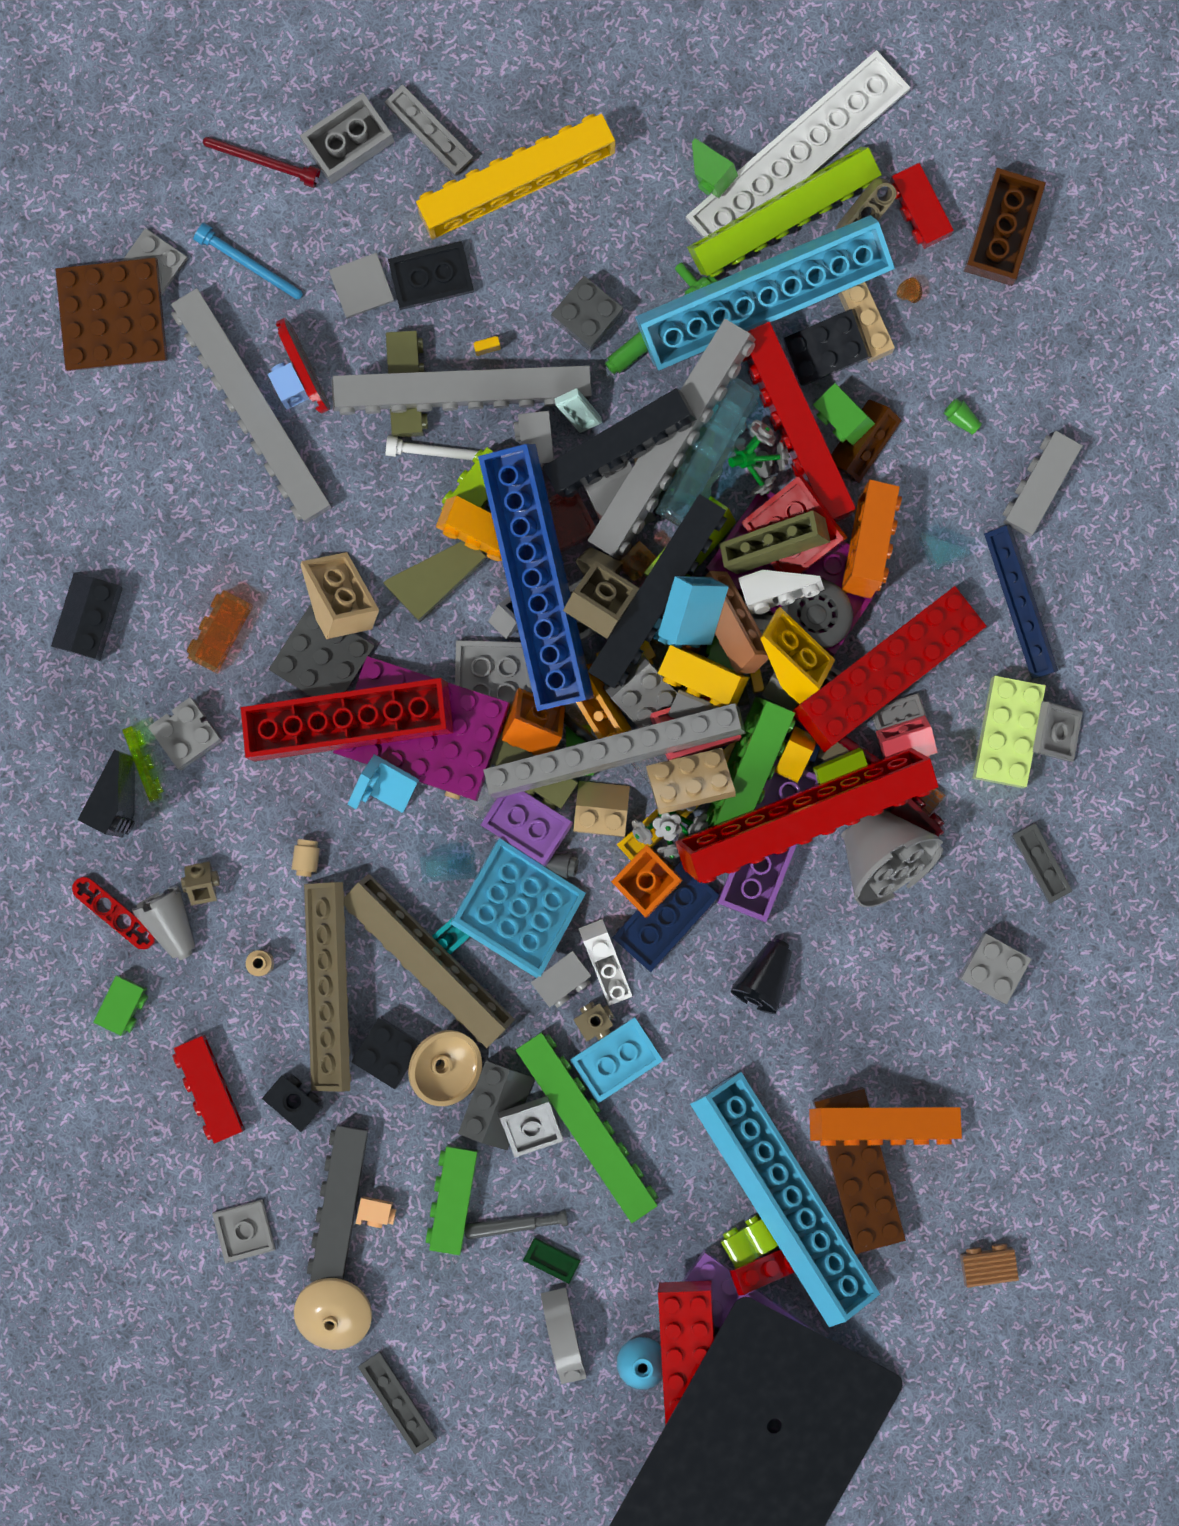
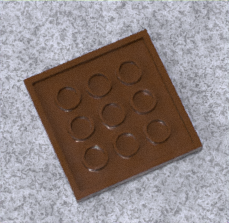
(111, 314)

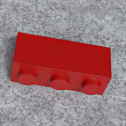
(921, 206)

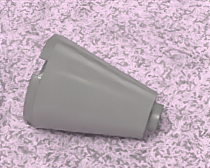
(167, 922)

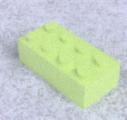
(1008, 732)

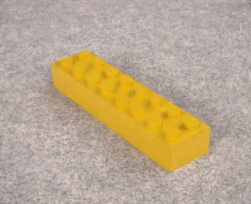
(516, 175)

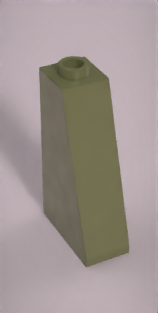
(432, 580)

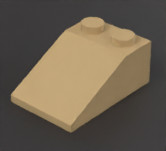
(338, 595)

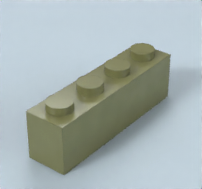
(403, 357)
(775, 542)
(554, 794)

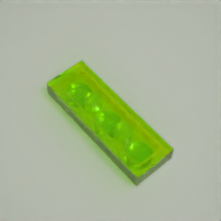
(143, 763)

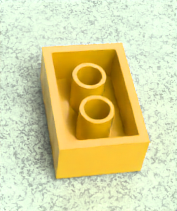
(702, 676)

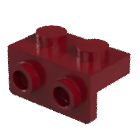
(916, 814)

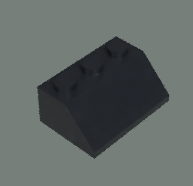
(87, 616)

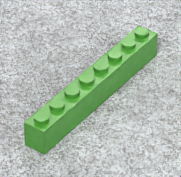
(586, 1126)

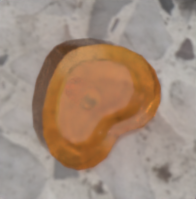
(910, 290)

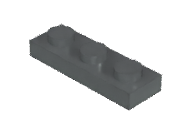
(1041, 863)

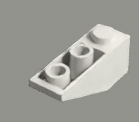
(773, 588)
(605, 962)

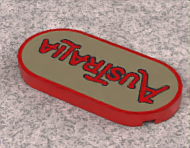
(302, 365)

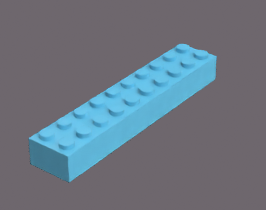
(766, 291)
(785, 1200)

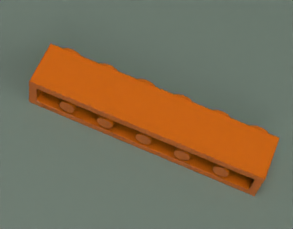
(885, 1124)

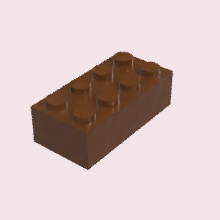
(1004, 226)

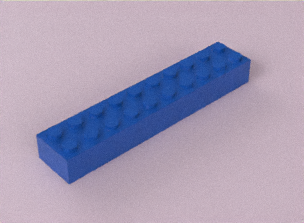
(535, 576)

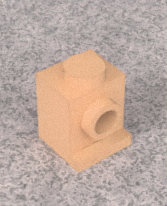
(375, 1212)

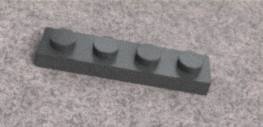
(397, 1402)

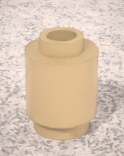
(305, 857)
(268, 963)

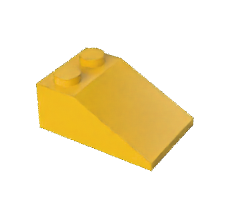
(795, 657)

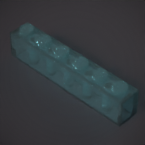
(709, 453)

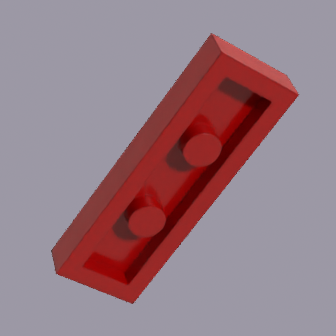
(760, 1272)

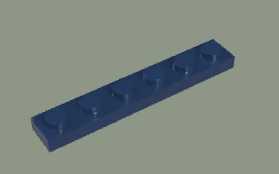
(1021, 602)

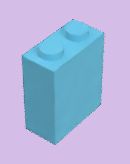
(692, 611)

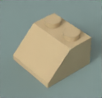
(601, 809)

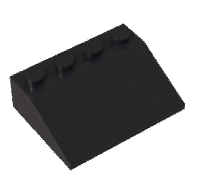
(112, 799)

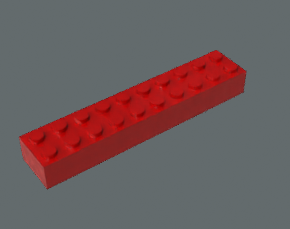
(806, 815)

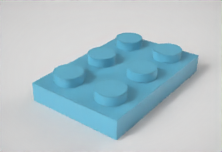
(616, 1060)

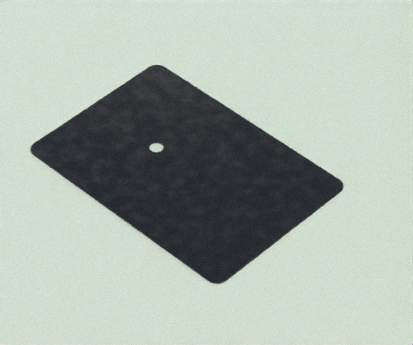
(722, 1462)

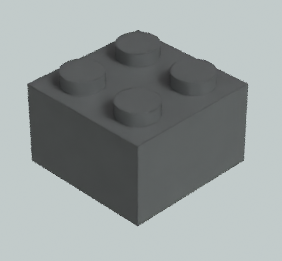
(587, 313)

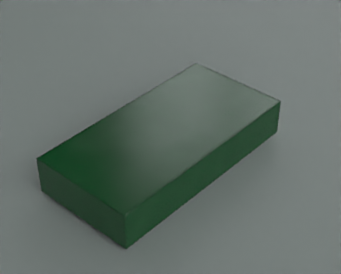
(551, 1260)

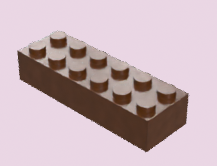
(862, 1184)

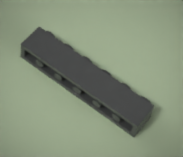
(339, 1203)

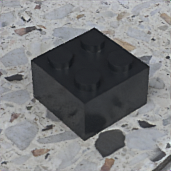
(386, 1052)

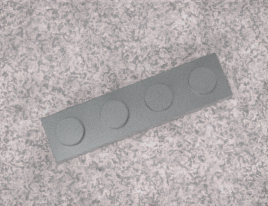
(429, 130)

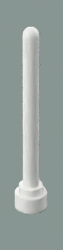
(397, 446)

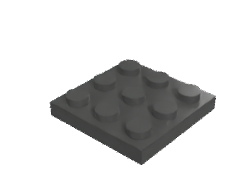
(318, 663)

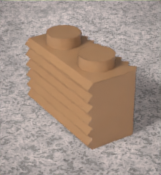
(989, 1266)

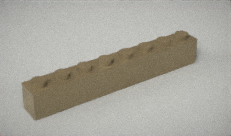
(427, 960)

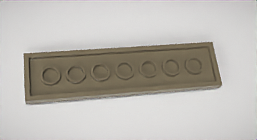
(327, 987)

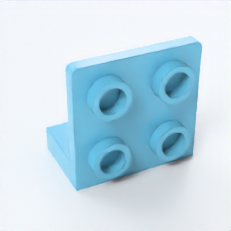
(385, 783)

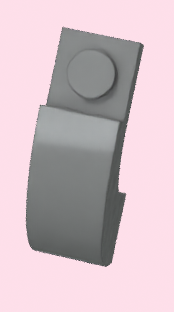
(563, 1336)

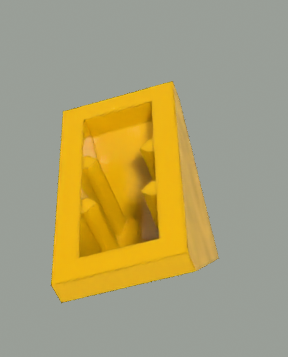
(796, 755)

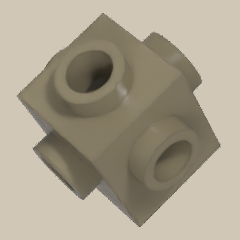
(200, 883)
(587, 1028)

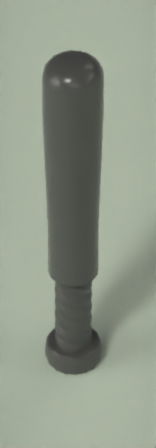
(505, 1226)

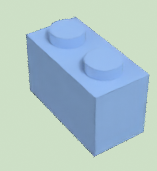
(287, 385)

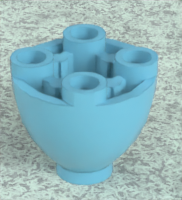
(634, 1353)

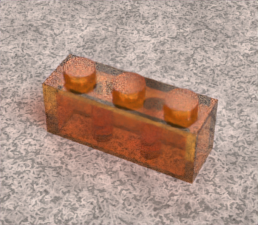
(219, 631)

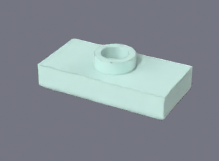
(578, 410)

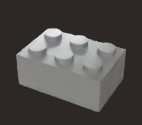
(347, 138)

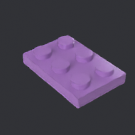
(527, 825)

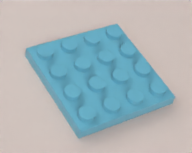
(518, 908)

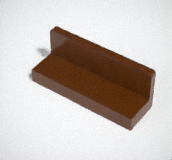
(858, 458)

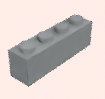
(1042, 484)

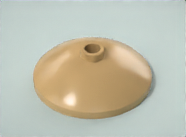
(453, 1077)
(335, 1302)

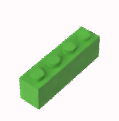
(453, 1199)

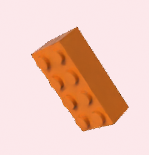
(871, 539)

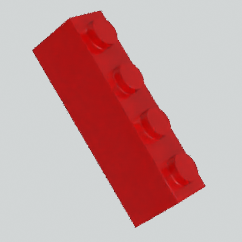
(208, 1089)

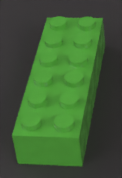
(753, 759)

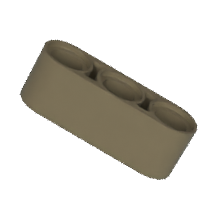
(870, 199)

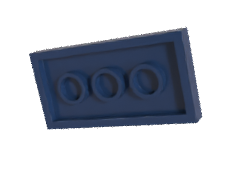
(656, 935)

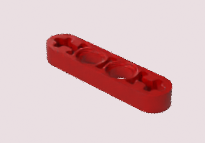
(112, 915)

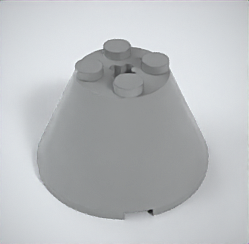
(886, 855)

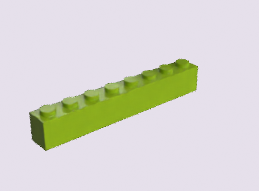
(784, 211)

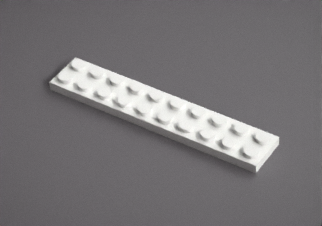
(806, 143)

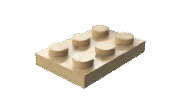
(690, 781)

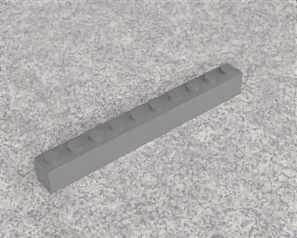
(457, 389)
(251, 406)
(654, 469)
(614, 751)

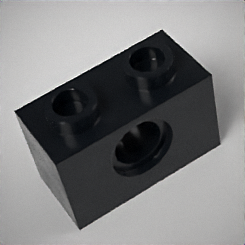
(278, 1099)

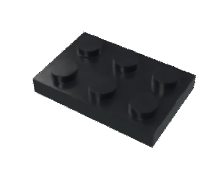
(431, 275)
(827, 347)

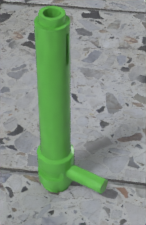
(636, 347)

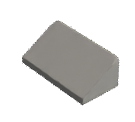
(687, 704)

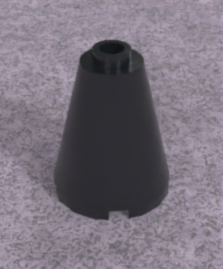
(765, 977)

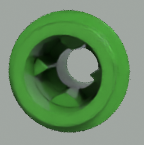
(962, 416)

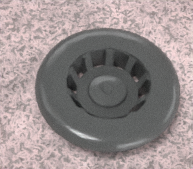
(817, 614)

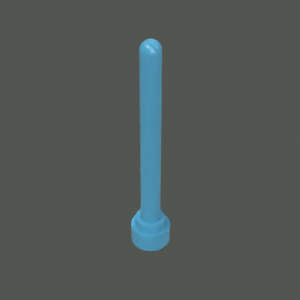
(206, 236)

